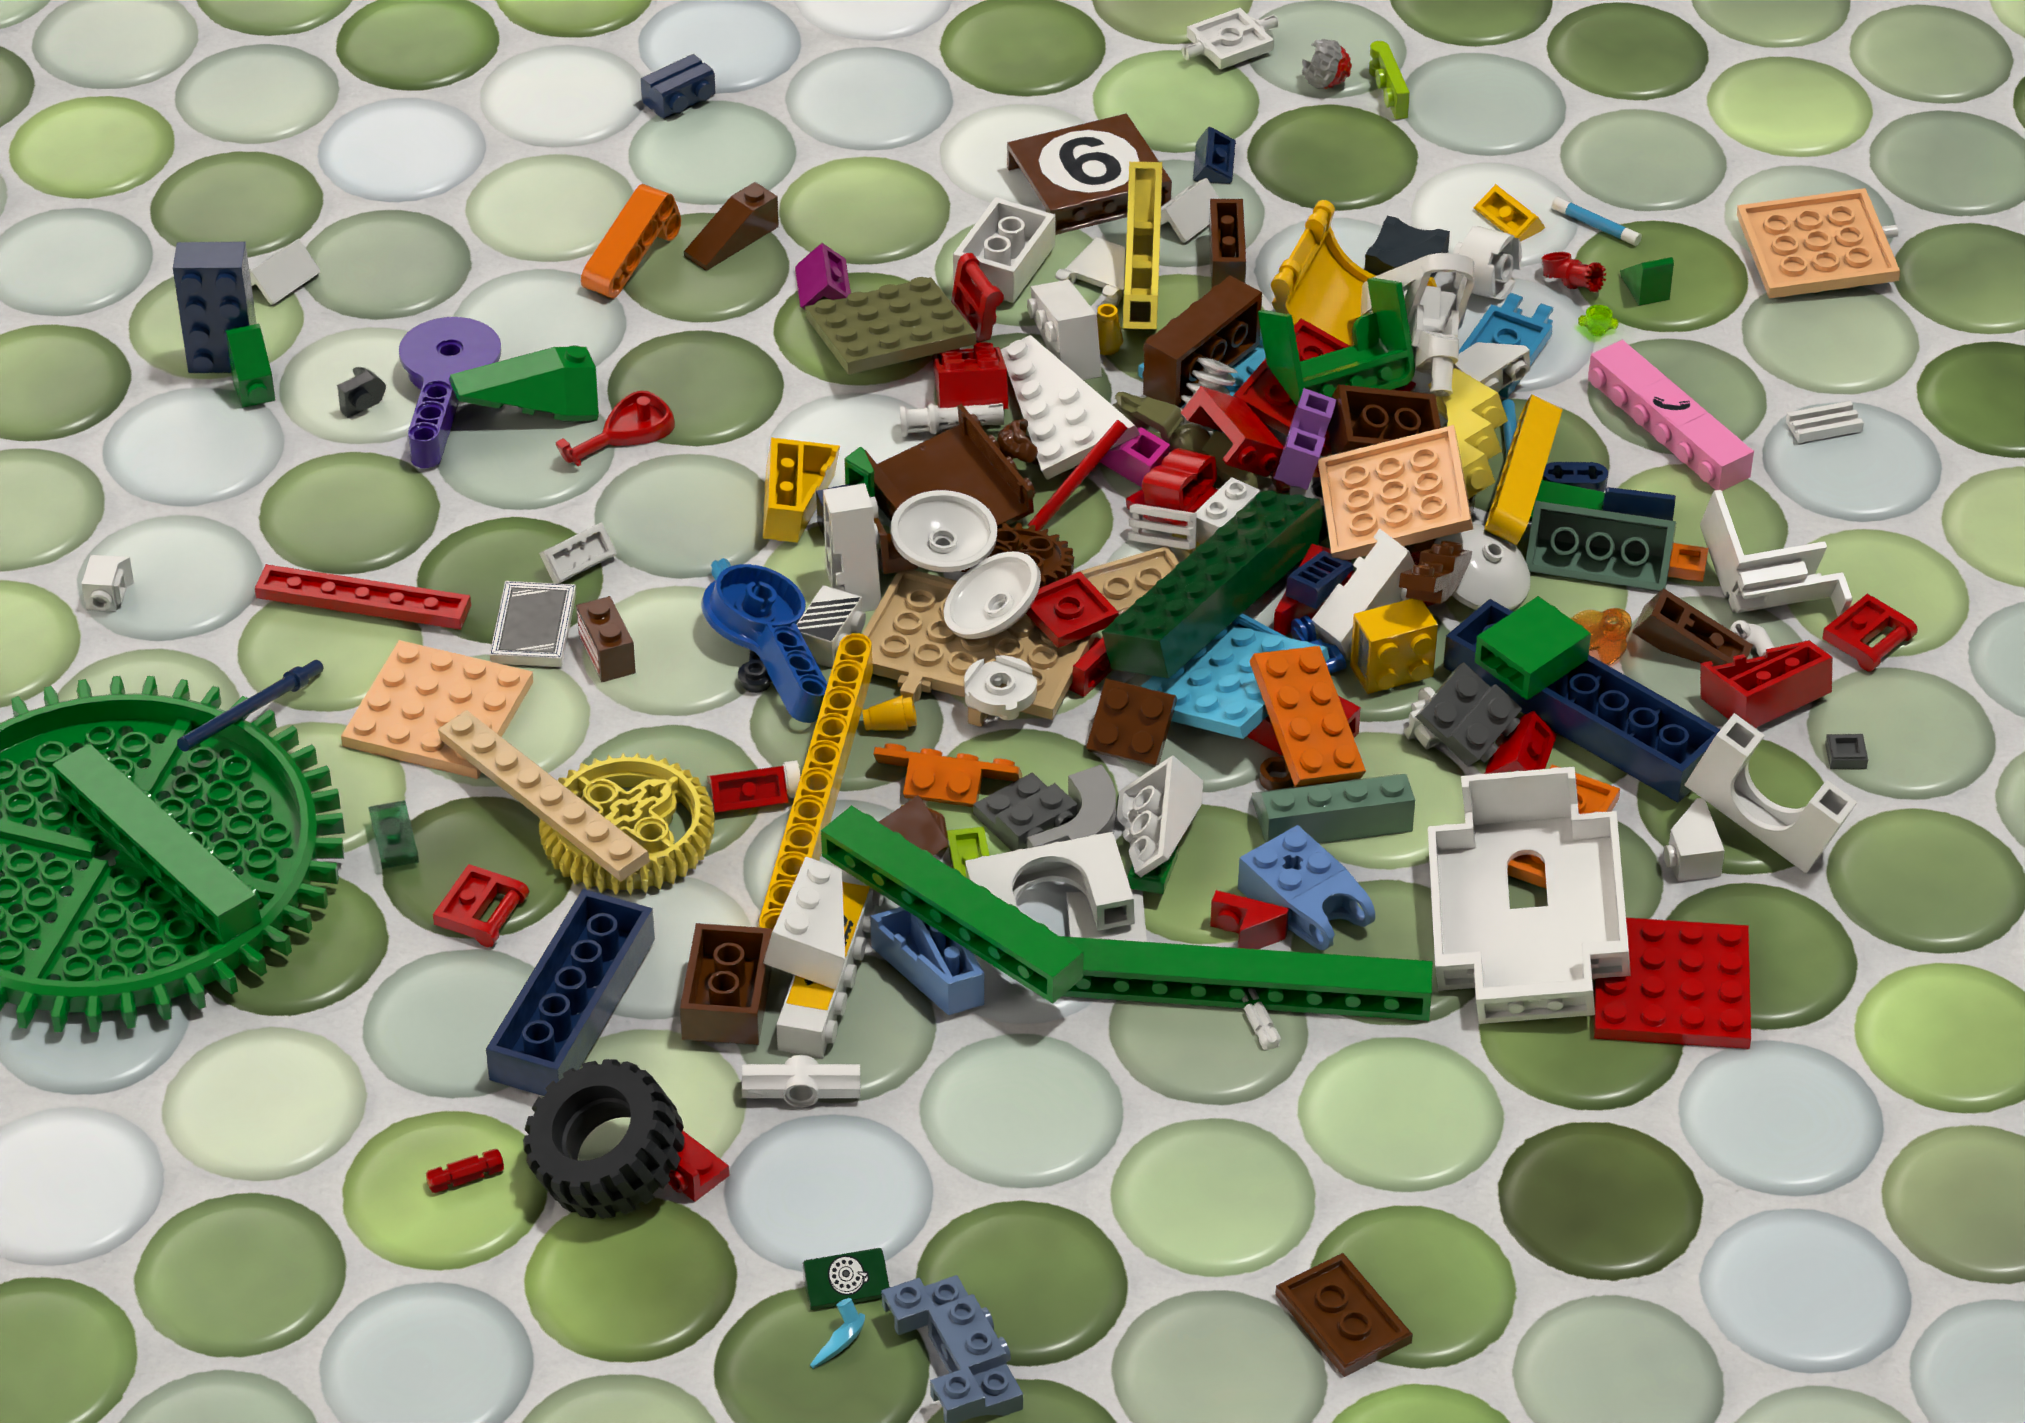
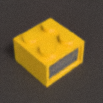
(1393, 645)

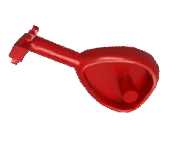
(633, 421)

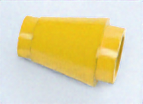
(1109, 329)
(891, 715)

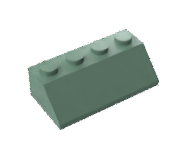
(1600, 546)
(1339, 809)

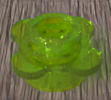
(1598, 320)

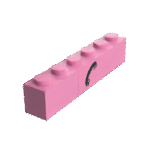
(1670, 416)

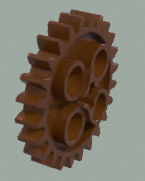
(1049, 553)

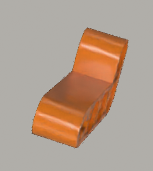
(644, 217)

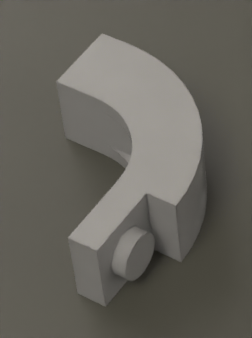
(1096, 811)

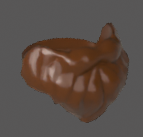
(1016, 443)

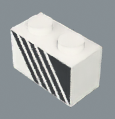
(828, 620)

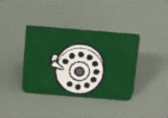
(844, 1276)

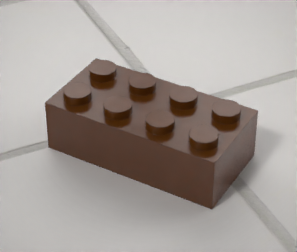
(1215, 327)

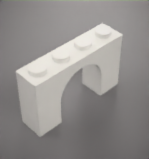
(1726, 784)
(1085, 862)

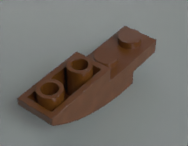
(1437, 573)

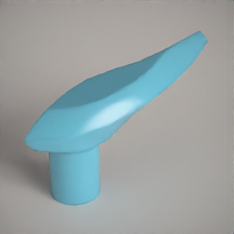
(842, 1336)

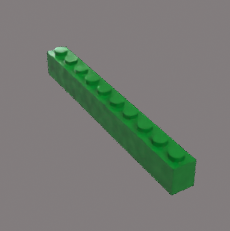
(1280, 978)

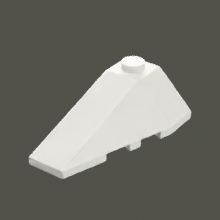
(1158, 812)

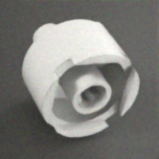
(1494, 260)

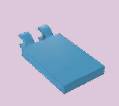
(1508, 326)

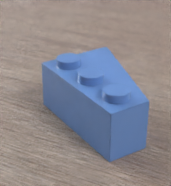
(929, 960)

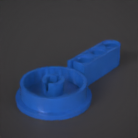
(762, 613)

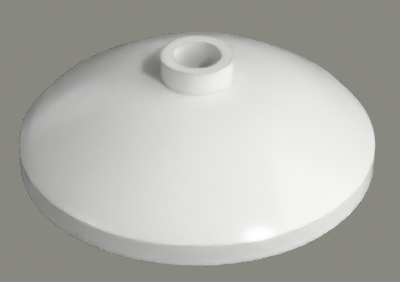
(943, 531)
(1494, 571)
(992, 595)

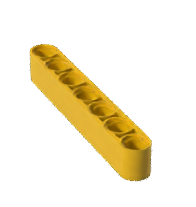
(1523, 469)

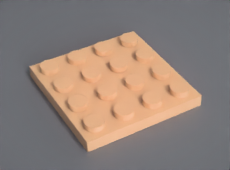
(1817, 243)
(1400, 486)
(424, 691)

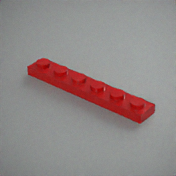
(363, 596)

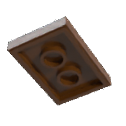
(1343, 1314)

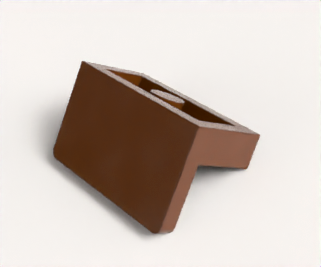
(889, 558)

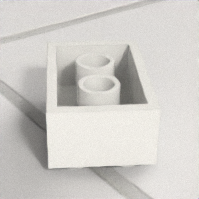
(1009, 244)

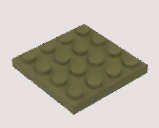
(890, 325)

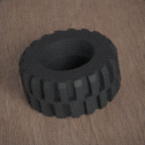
(628, 1171)

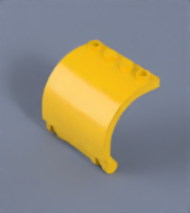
(1321, 279)

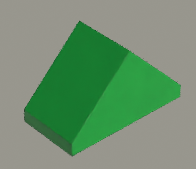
(1649, 280)

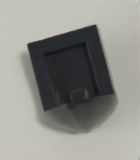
(360, 392)

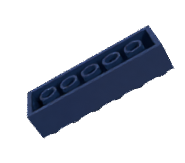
(570, 992)

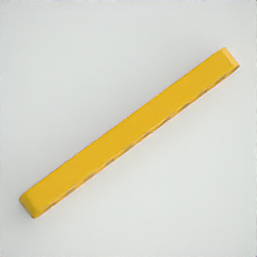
(822, 769)

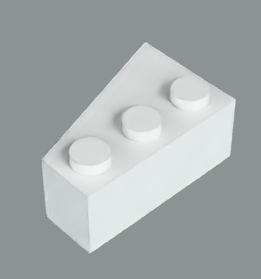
(1370, 587)
(811, 926)

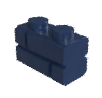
(678, 86)

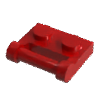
(978, 301)
(1861, 624)
(470, 899)

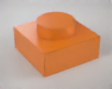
(1688, 562)

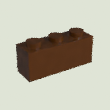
(1227, 240)

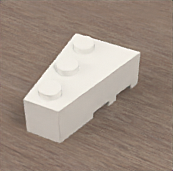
(1067, 326)
(852, 542)

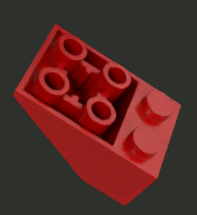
(971, 376)

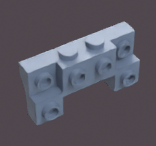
(965, 1341)

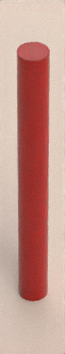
(1078, 475)

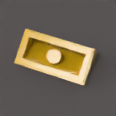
(1508, 214)

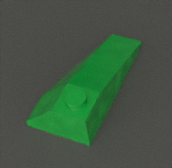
(546, 380)

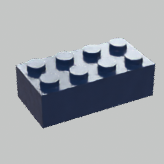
(212, 298)

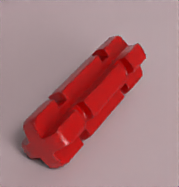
(464, 1170)

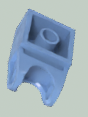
(1308, 881)

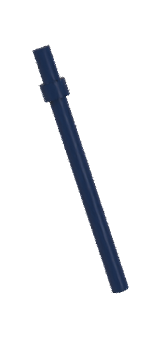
(292, 681)

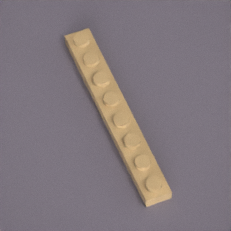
(544, 796)

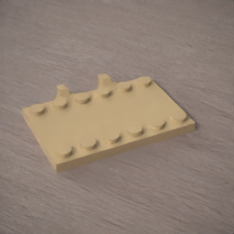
(924, 654)

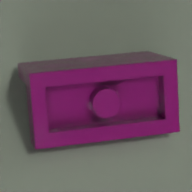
(820, 275)

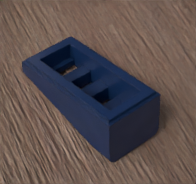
(1312, 584)

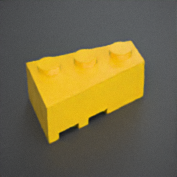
(791, 482)

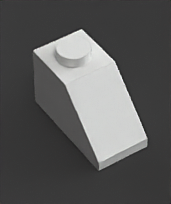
(1695, 845)

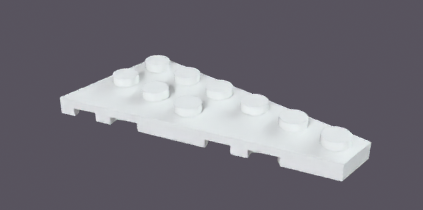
(1060, 407)

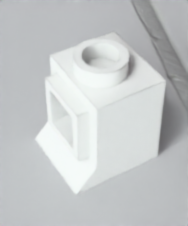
(106, 582)

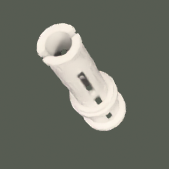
(936, 418)

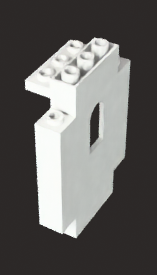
(1529, 958)

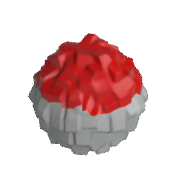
(1328, 65)

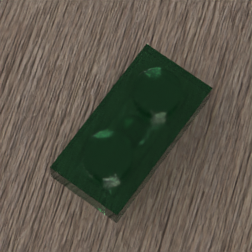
(393, 834)

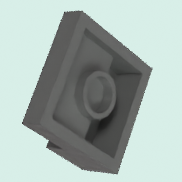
(1469, 715)
(1025, 810)

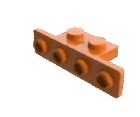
(944, 777)

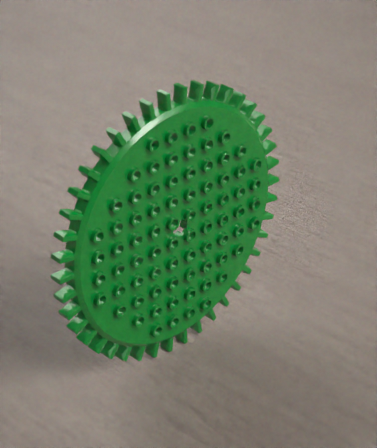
(215, 789)

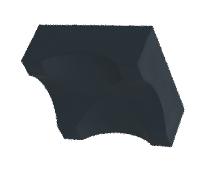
(1402, 244)

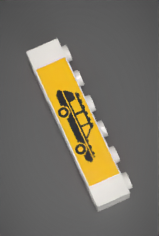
(811, 1008)

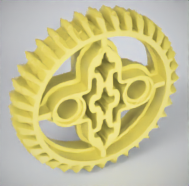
(641, 815)

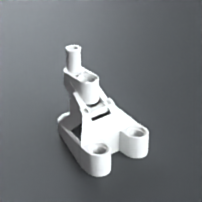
(1432, 313)

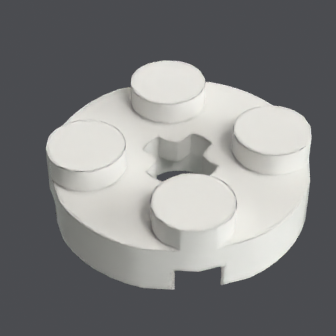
(1002, 702)

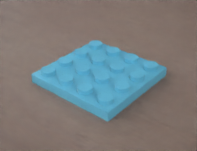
(1218, 684)

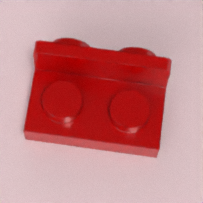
(697, 1170)

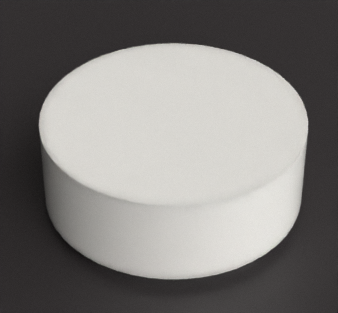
(792, 777)

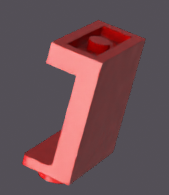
(1253, 445)

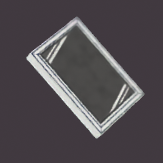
(533, 624)

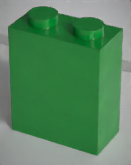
(1532, 647)

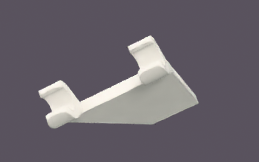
(1101, 265)

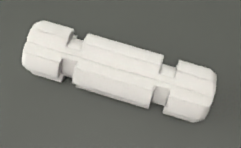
(1261, 1022)

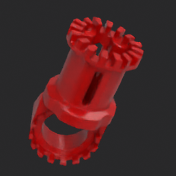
(1573, 272)

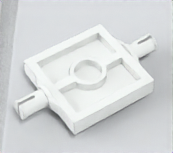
(1230, 38)

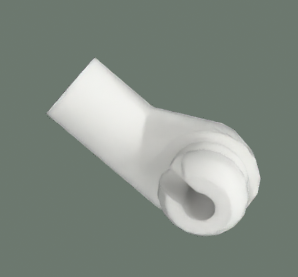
(1753, 634)

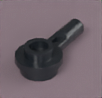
(754, 674)

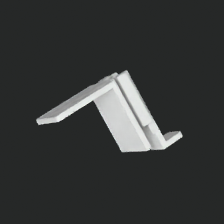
(1769, 576)

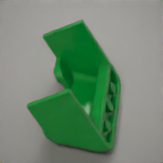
(1378, 359)

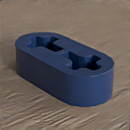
(1578, 474)

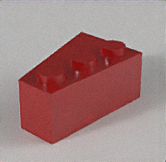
(1767, 684)

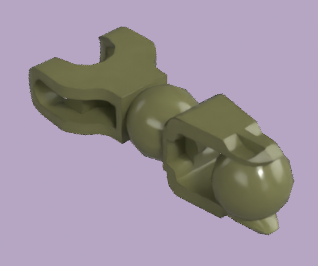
(1191, 437)

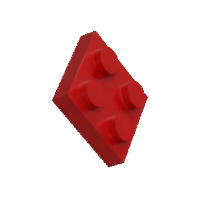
(1071, 610)

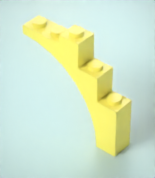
(1142, 245)
(1475, 414)

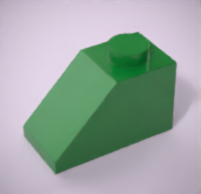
(250, 365)

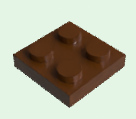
(1131, 723)

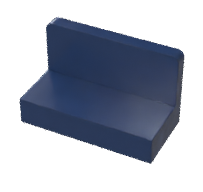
(1639, 503)

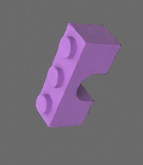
(1305, 439)

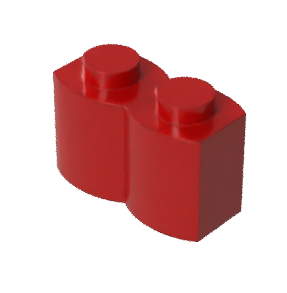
(1179, 479)

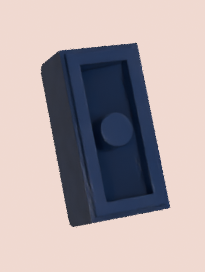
(1214, 157)

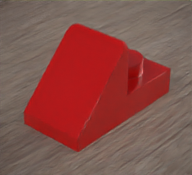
(1255, 921)

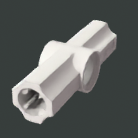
(801, 1081)

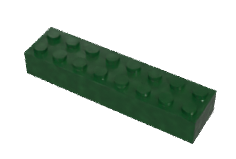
(1214, 584)

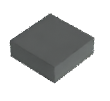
(1846, 751)

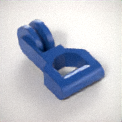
(1304, 630)

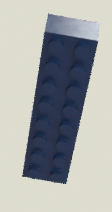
(1602, 712)

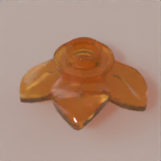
(1606, 637)

